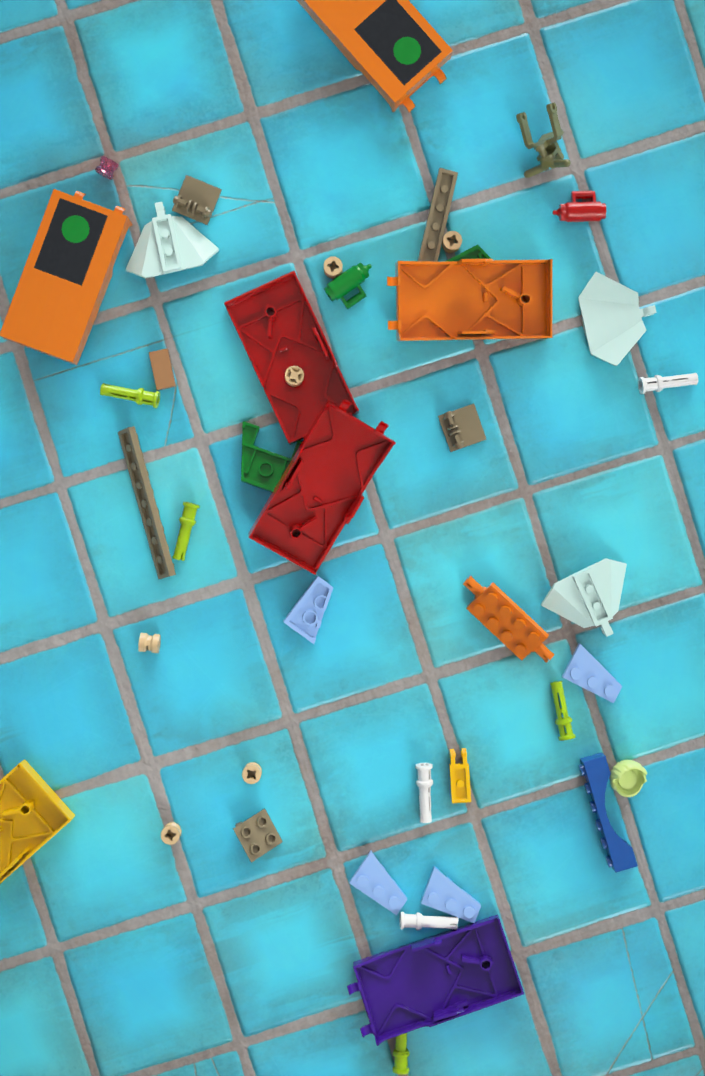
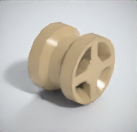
(450, 245)
(332, 271)
(295, 373)
(254, 774)
(171, 828)

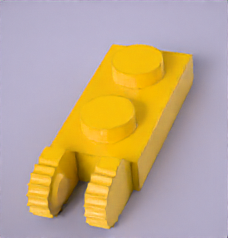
(459, 778)

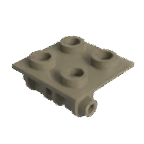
(196, 200)
(462, 427)
(257, 835)

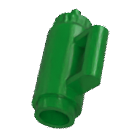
(347, 282)

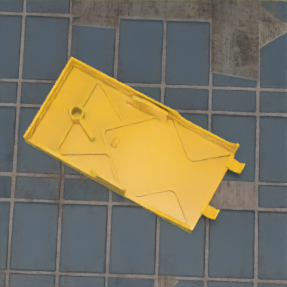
(28, 816)

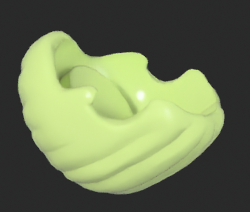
(628, 778)

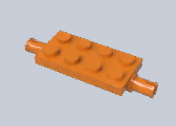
(507, 620)

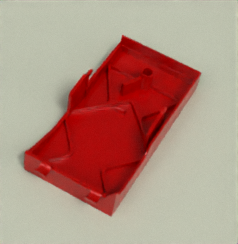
(283, 333)
(321, 487)

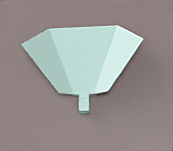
(169, 246)
(611, 318)
(589, 595)

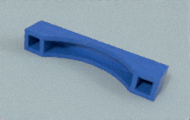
(597, 774)

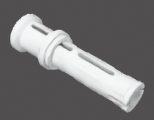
(658, 382)
(424, 783)
(418, 921)

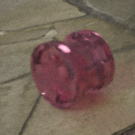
(106, 167)

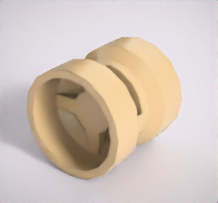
(149, 643)

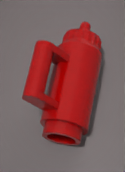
(581, 211)

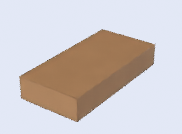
(162, 369)

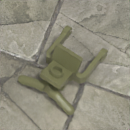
(547, 146)

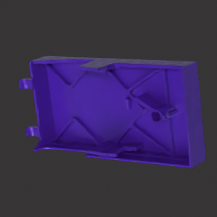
(436, 979)

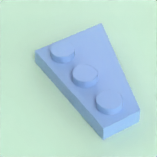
(309, 610)
(591, 675)
(377, 884)
(449, 898)

